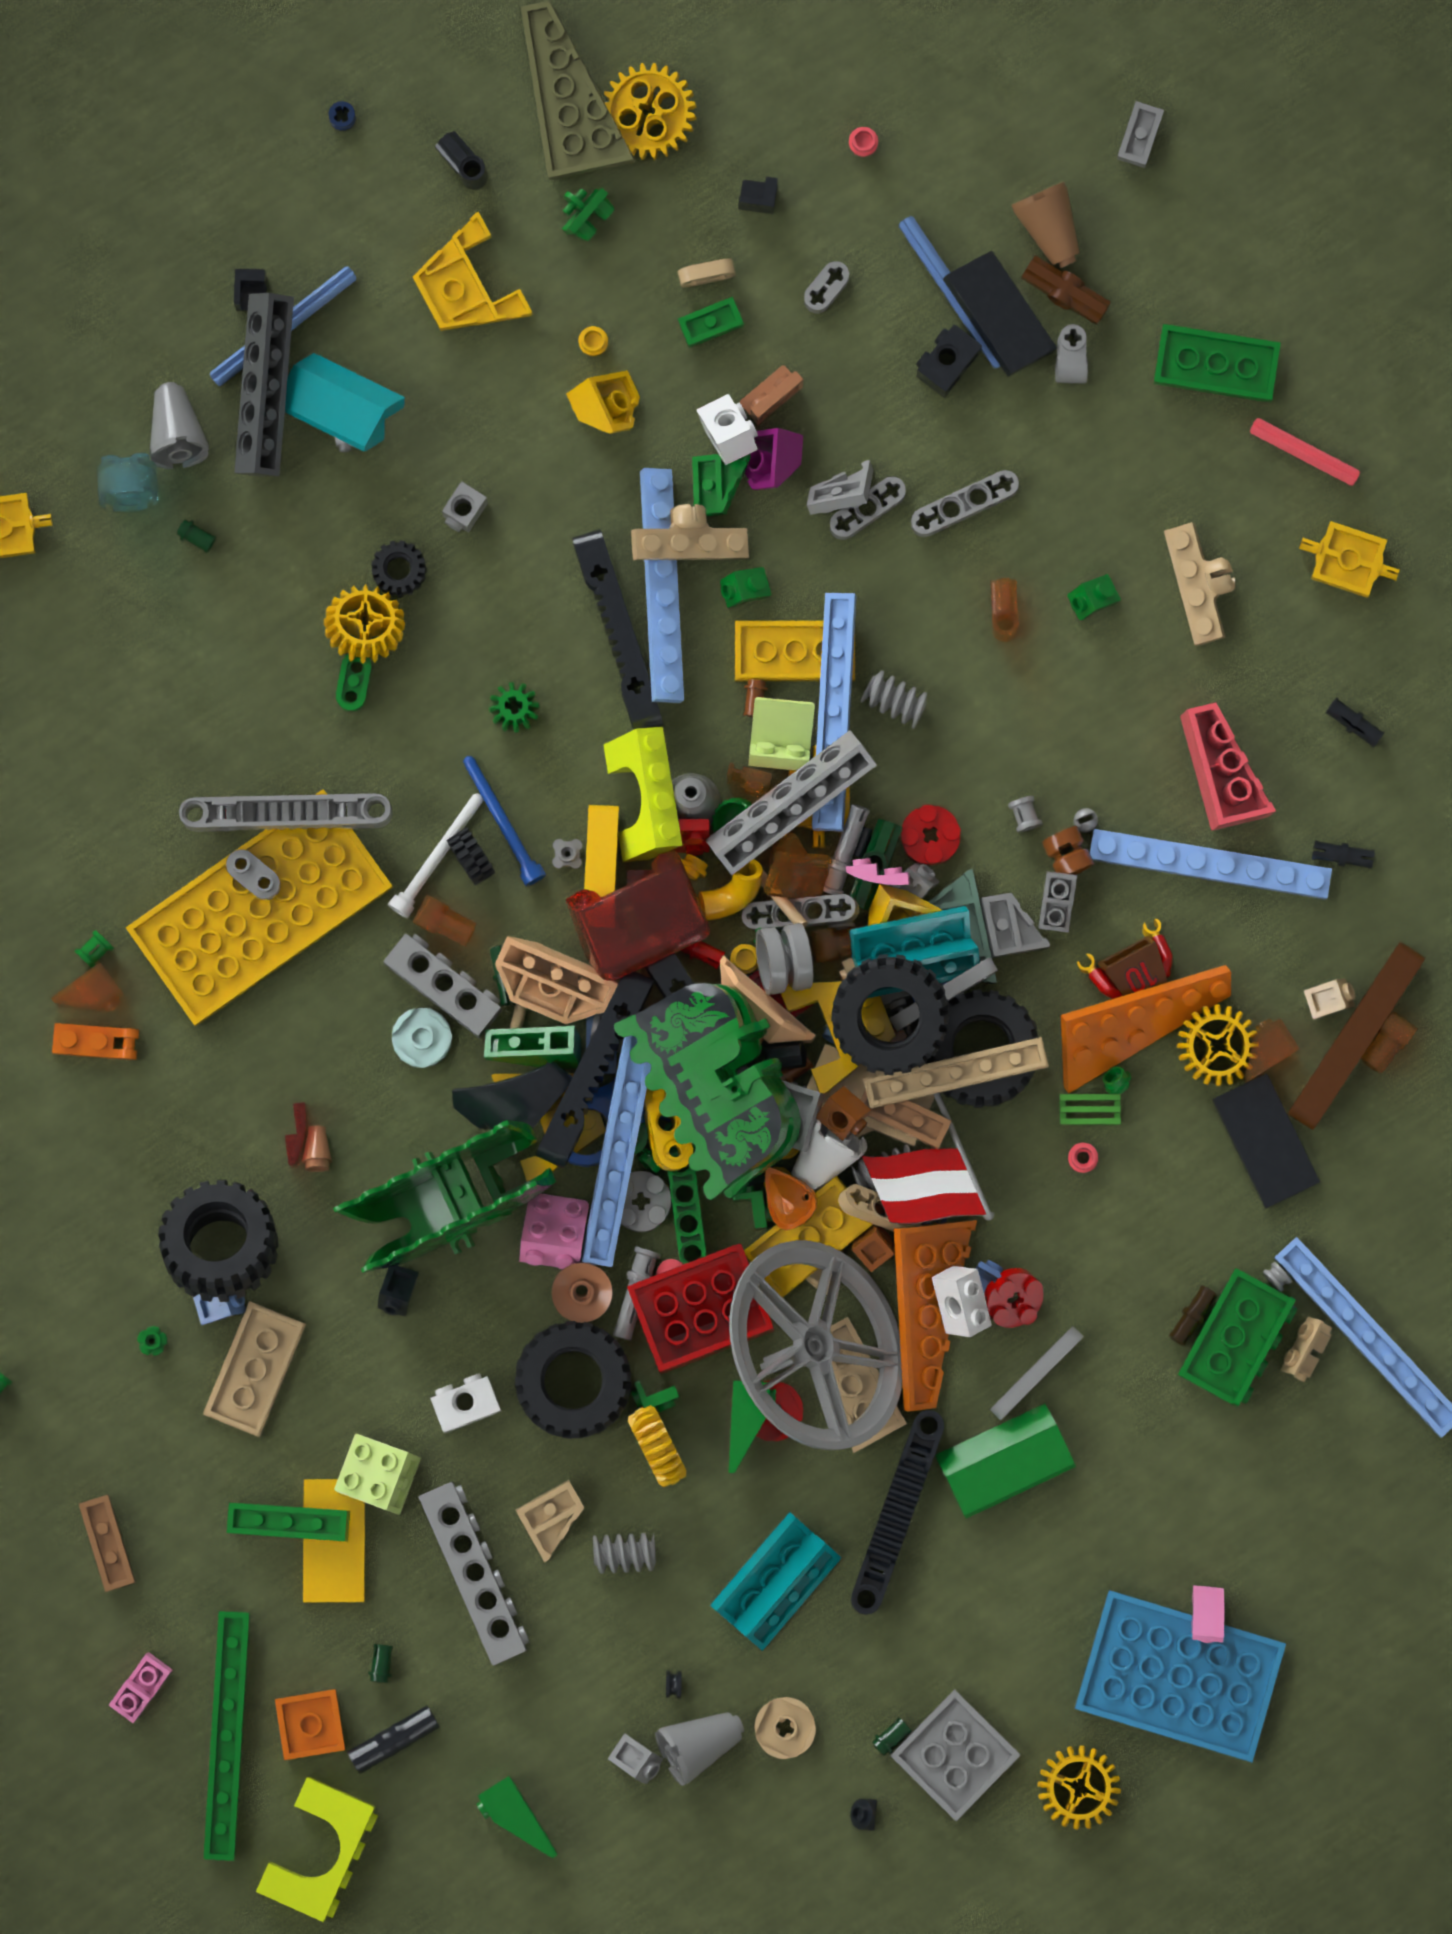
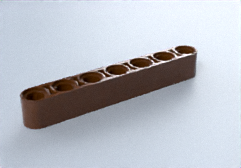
(1356, 1035)

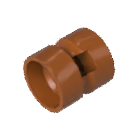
(1070, 863)

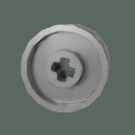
(784, 958)

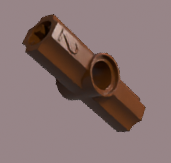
(1066, 290)

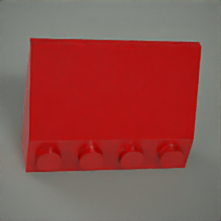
(689, 1309)

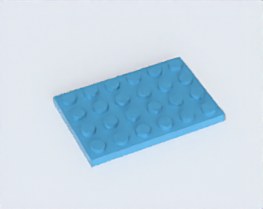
(1162, 1681)

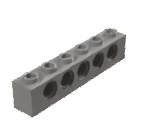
(791, 802)
(434, 1504)

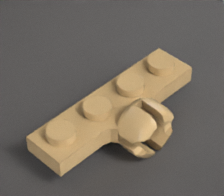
(690, 539)
(1199, 582)

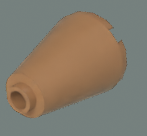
(1050, 223)

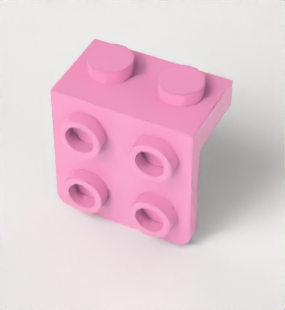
(553, 1231)

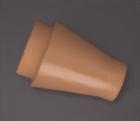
(317, 1150)

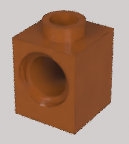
(844, 1114)
(874, 1247)

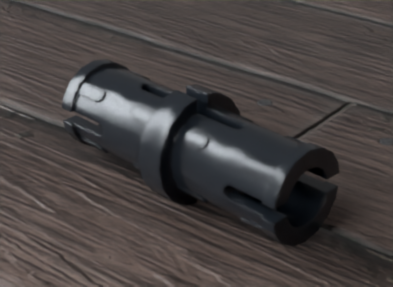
(1354, 722)
(1343, 854)

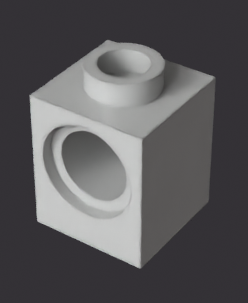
(466, 495)

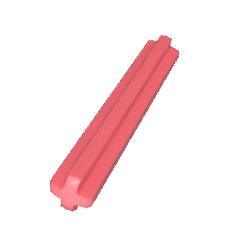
(1305, 451)

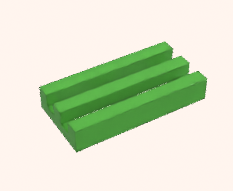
(1116, 1109)

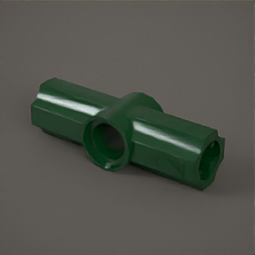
(883, 846)

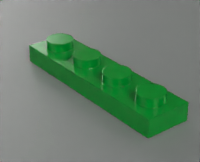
(288, 1521)

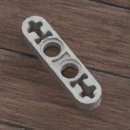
(965, 505)
(802, 906)
(952, 988)
(1036, 1373)

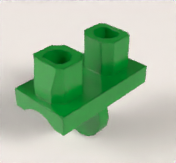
(595, 203)

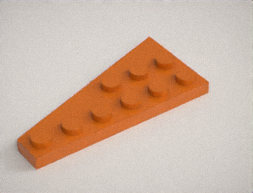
(1121, 1027)
(919, 1256)

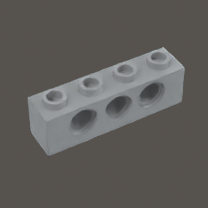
(475, 1020)

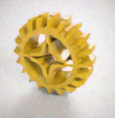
(340, 625)
(1195, 1029)
(657, 1446)
(1103, 1797)

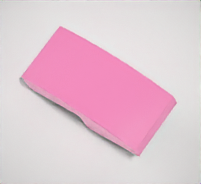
(869, 872)
(1208, 1614)
(140, 1687)

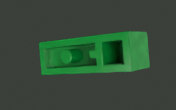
(534, 1046)
(745, 1424)
(511, 1811)

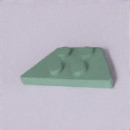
(964, 893)

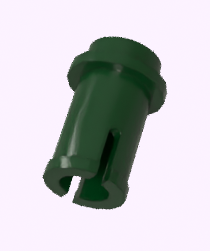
(196, 535)
(381, 1663)
(891, 1737)

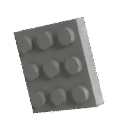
(955, 1755)

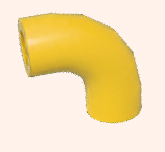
(734, 895)

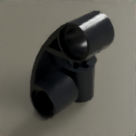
(515, 1099)

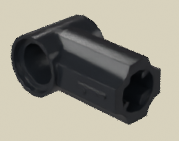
(462, 159)
(791, 1054)

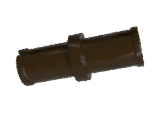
(1193, 1315)

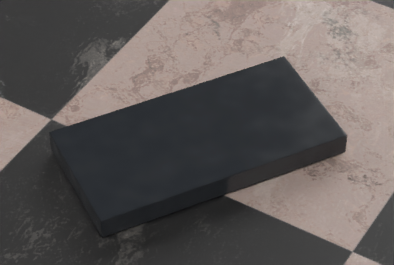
(999, 313)
(1265, 1141)

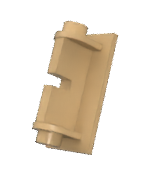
(1311, 1336)

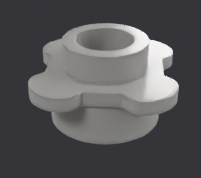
(571, 861)

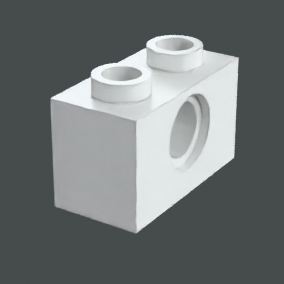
(727, 428)
(961, 1301)
(484, 1403)

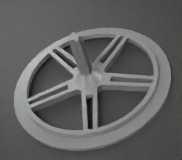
(815, 1345)

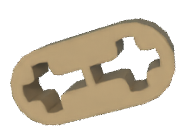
(706, 272)

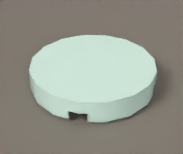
(421, 1037)

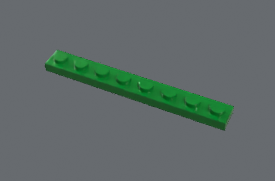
(226, 1736)

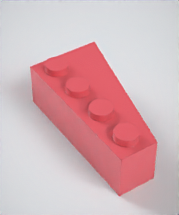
(1222, 770)

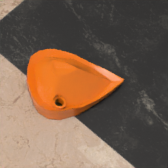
(787, 1199)

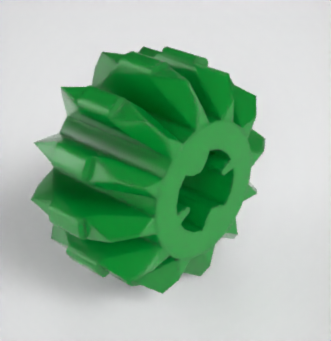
(522, 700)

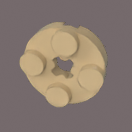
(791, 1744)

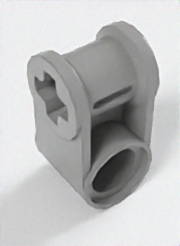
(1071, 360)

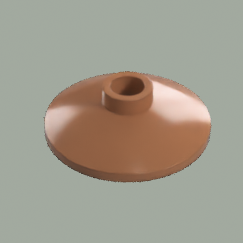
(581, 1307)

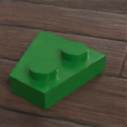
(715, 482)

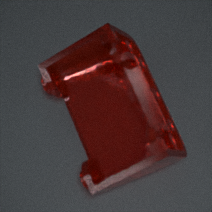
(639, 920)

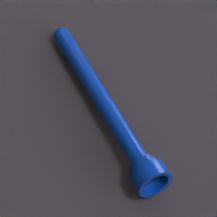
(530, 870)

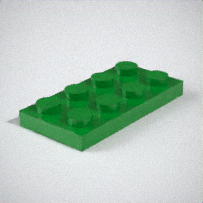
(1217, 363)

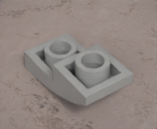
(1057, 901)

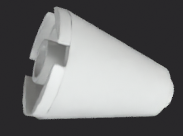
(826, 1156)

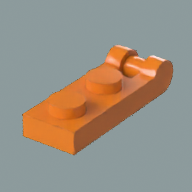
(94, 1041)

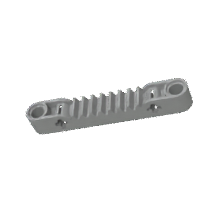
(285, 812)

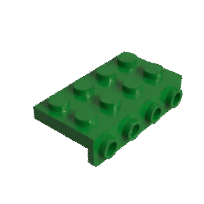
(1237, 1338)

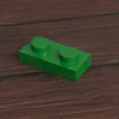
(710, 322)

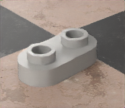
(253, 874)

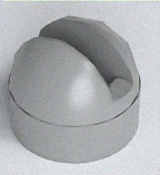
(1088, 826)

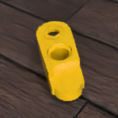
(663, 1140)

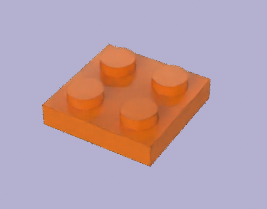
(310, 1724)

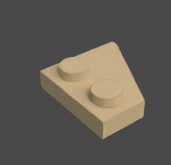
(550, 1517)

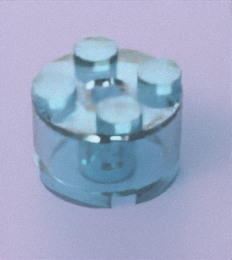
(127, 482)

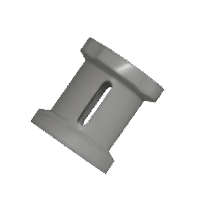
(1025, 814)

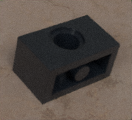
(944, 377)

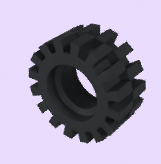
(391, 552)
(471, 856)

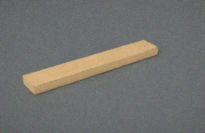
(956, 1073)

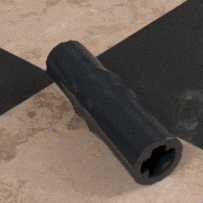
(393, 1739)

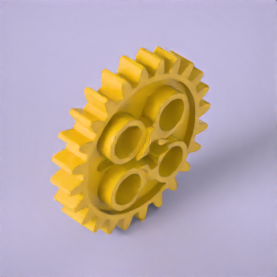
(674, 119)

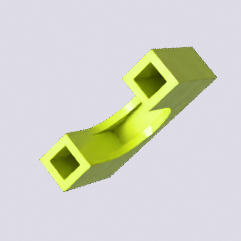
(658, 824)
(317, 1894)

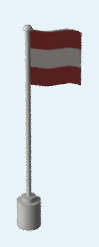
(926, 1181)

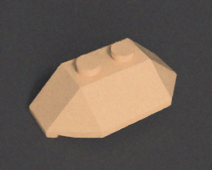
(552, 981)
(782, 1024)

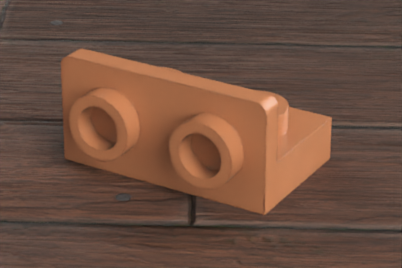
(771, 394)

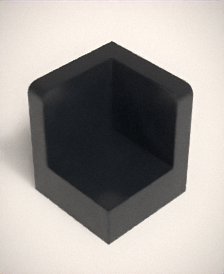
(758, 196)
(248, 282)

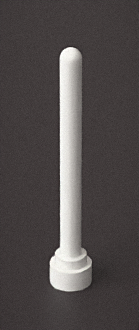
(404, 901)

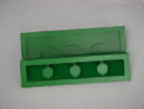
(1005, 1461)

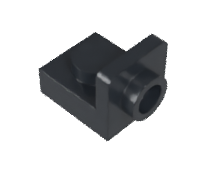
(397, 1290)

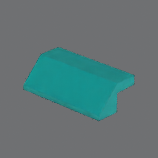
(340, 401)
(935, 939)
(775, 1581)

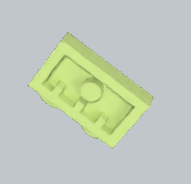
(781, 733)
(377, 1474)

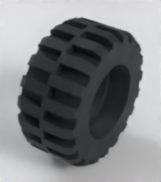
(1011, 1019)
(884, 1055)
(210, 1205)
(531, 1380)

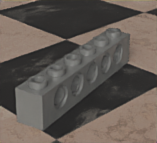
(264, 384)

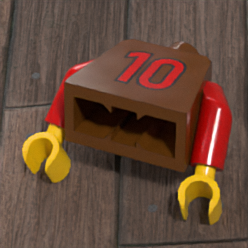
(1134, 967)

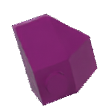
(776, 458)

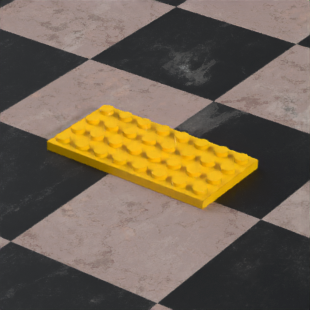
(222, 940)

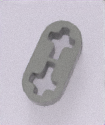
(821, 283)

